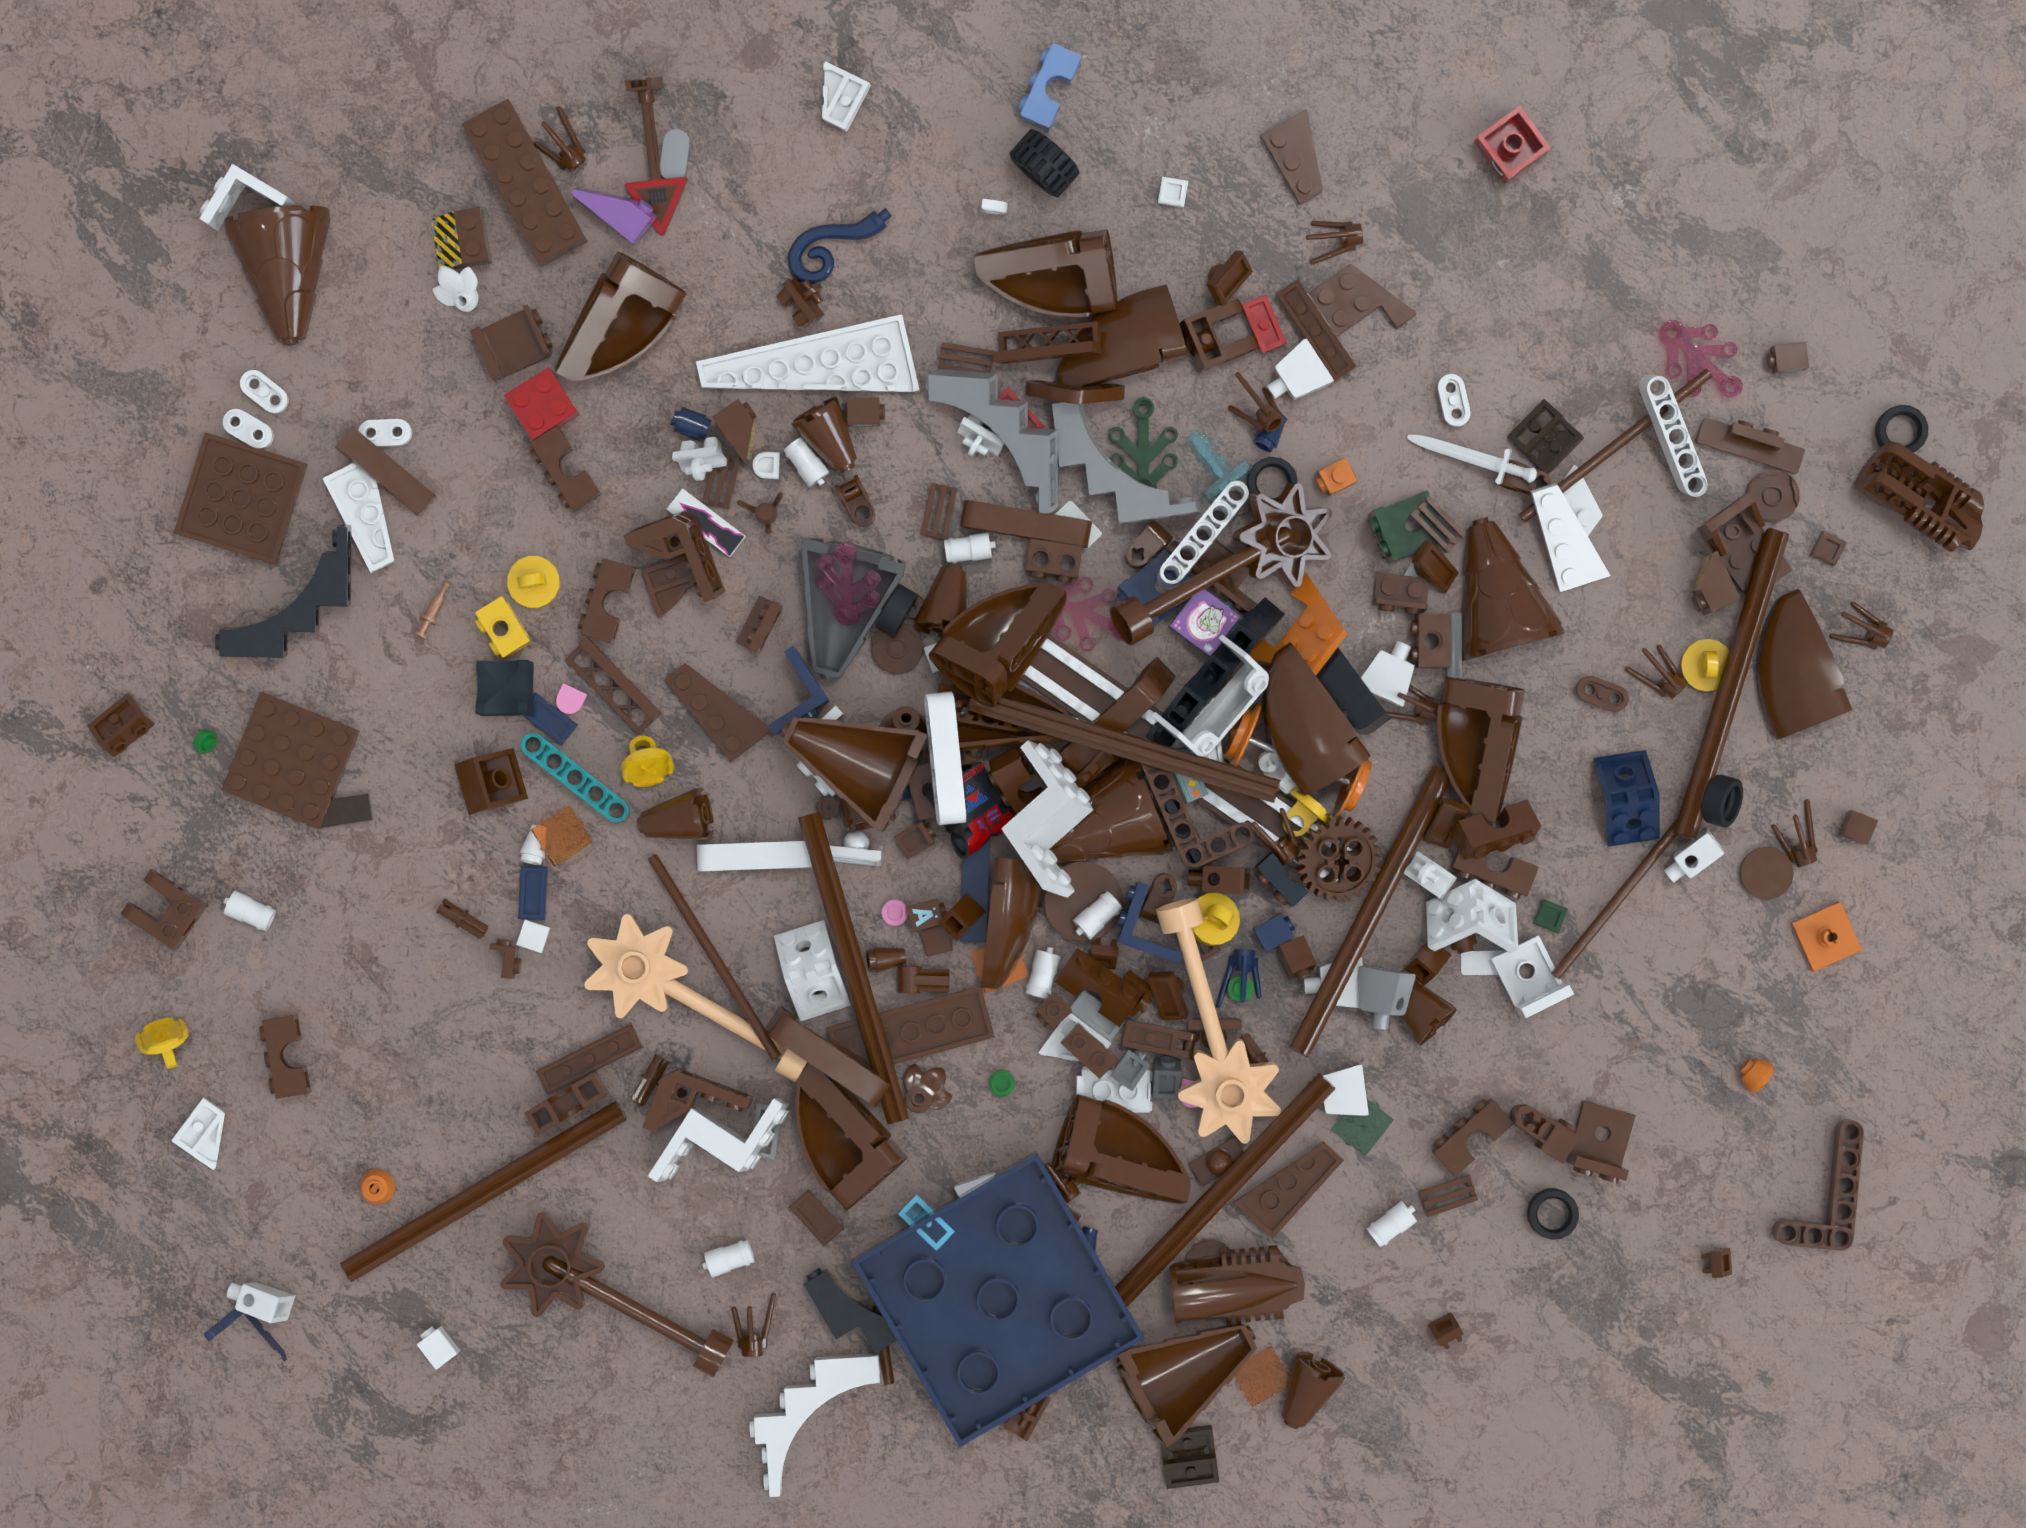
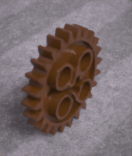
(1361, 857)

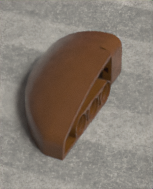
(1054, 273)
(619, 320)
(1131, 340)
(997, 640)
(1011, 919)
(842, 1138)
(1118, 1152)

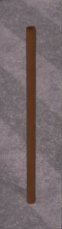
(1620, 441)
(1615, 902)
(714, 957)

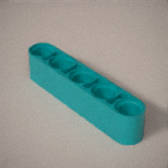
(562, 774)

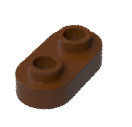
(1601, 693)

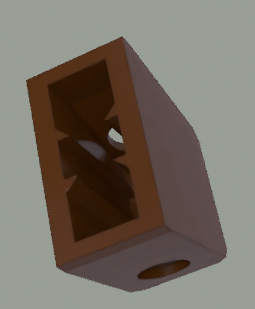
(1232, 879)

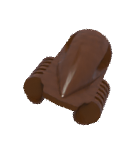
(1929, 499)
(1236, 1286)

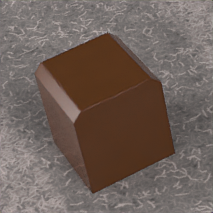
(1858, 827)

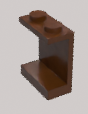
(512, 343)

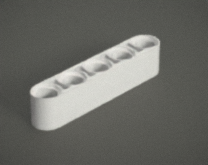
(1683, 442)
(1211, 527)
(945, 758)
(752, 856)

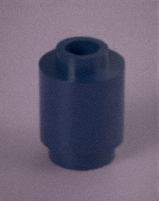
(690, 423)

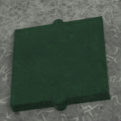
(1363, 1131)

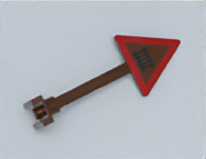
(657, 192)

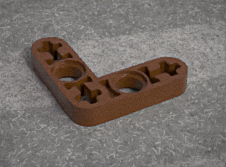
(1075, 394)

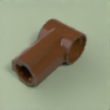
(915, 979)

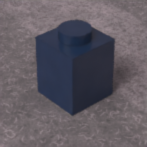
(1274, 932)

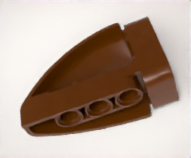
(1797, 669)
(1307, 725)
(1479, 740)

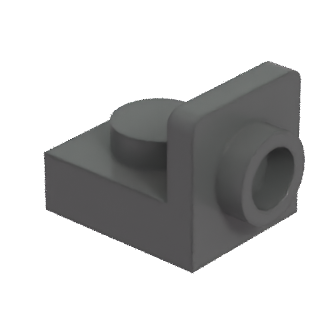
(1130, 1069)
(1166, 1077)

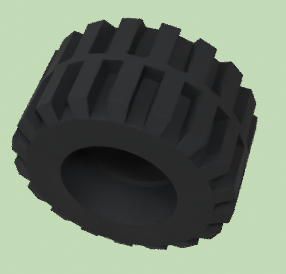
(1044, 163)

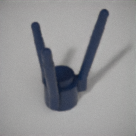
(1243, 960)

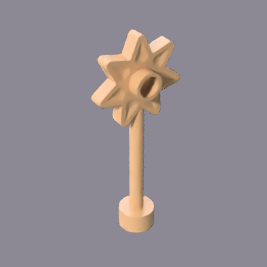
(639, 969)
(1229, 1086)

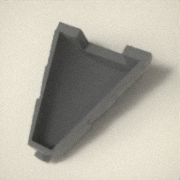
(831, 642)

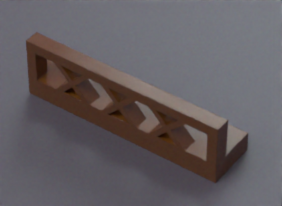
(1048, 351)
(616, 675)

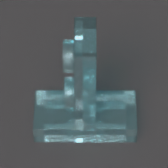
(1217, 465)

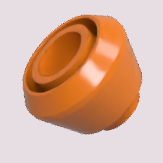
(1756, 1074)
(383, 1181)

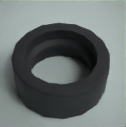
(1914, 414)
(1270, 462)
(896, 610)
(1722, 800)
(1561, 1232)

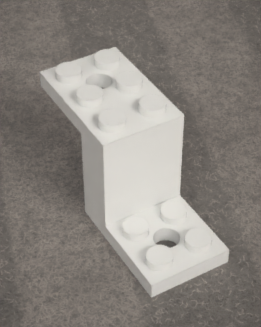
(1048, 819)
(719, 1140)

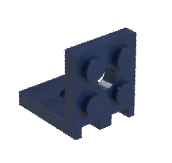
(1143, 584)
(808, 708)
(1629, 798)
(1128, 920)

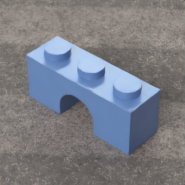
(1057, 65)

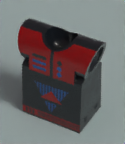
(983, 811)

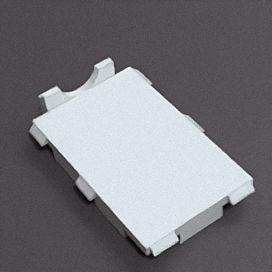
(1110, 1089)

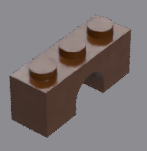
(550, 450)
(610, 577)
(1010, 772)
(1478, 838)
(1515, 878)
(1086, 973)
(285, 1079)
(566, 1103)
(1453, 1149)

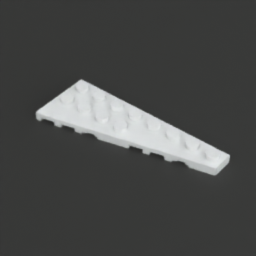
(851, 358)

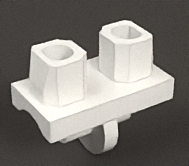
(979, 438)
(700, 460)
(1272, 767)
(1430, 875)

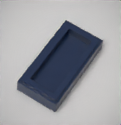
(551, 720)
(533, 893)

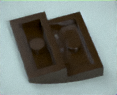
(1545, 437)
(1191, 1459)

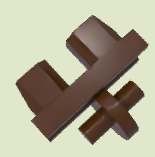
(806, 298)
(1026, 1420)

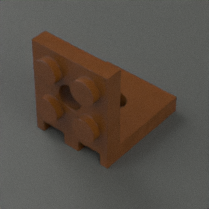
(1601, 1156)

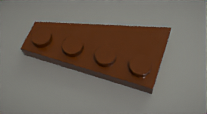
(721, 717)
(1285, 1192)

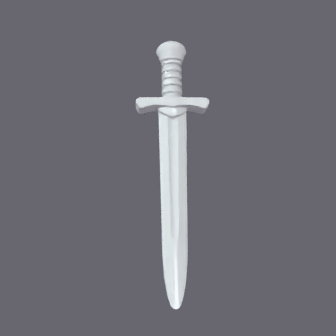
(1477, 458)

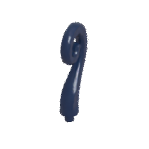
(864, 229)

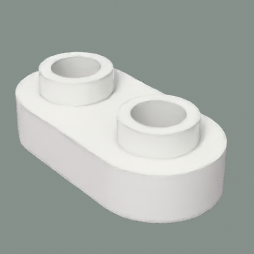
(265, 392)
(1455, 400)
(246, 429)
(384, 432)

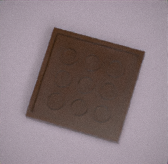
(240, 498)
(290, 760)

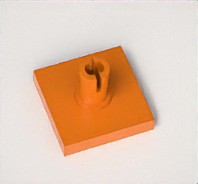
(1826, 936)

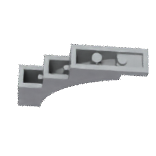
(1031, 447)
(1134, 499)

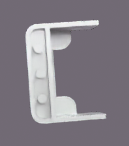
(1225, 708)

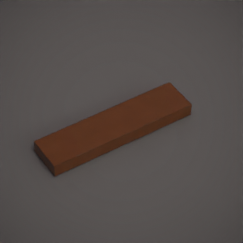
(1316, 330)
(384, 471)
(589, 1058)

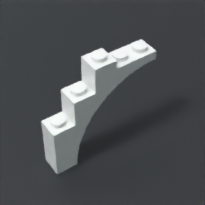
(777, 1430)

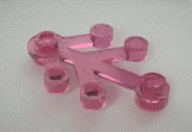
(1697, 355)
(847, 611)
(1080, 611)

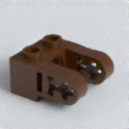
(1203, 342)
(177, 919)
(1552, 1136)

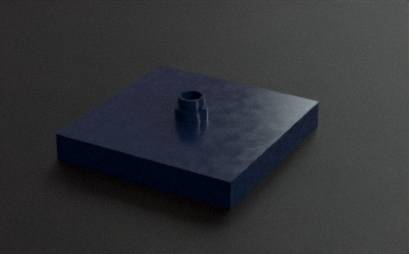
(1003, 1304)

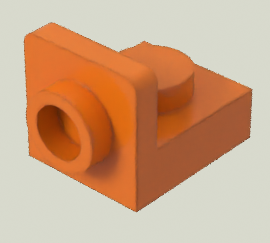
(1335, 477)

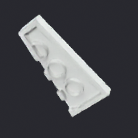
(361, 507)
(1567, 544)

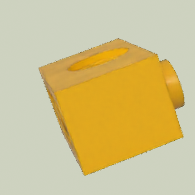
(514, 639)

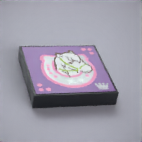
(1204, 621)

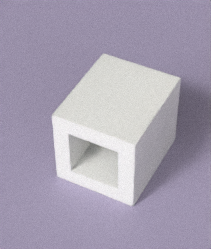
(437, 1346)

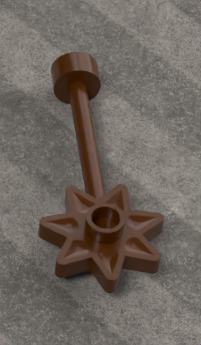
(1277, 540)
(556, 1267)

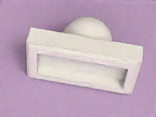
(856, 850)

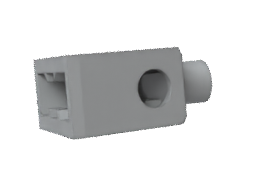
(1384, 993)

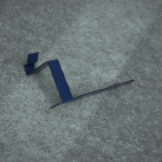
(231, 1317)

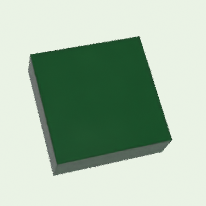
(1550, 916)

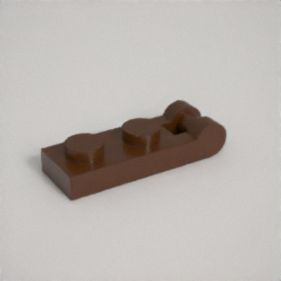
(1158, 1039)

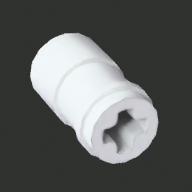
(806, 462)
(969, 548)
(249, 911)
(1094, 917)
(1043, 971)
(1395, 1221)
(728, 1258)

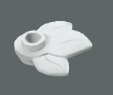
(455, 286)

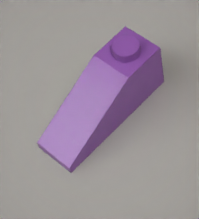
(622, 213)

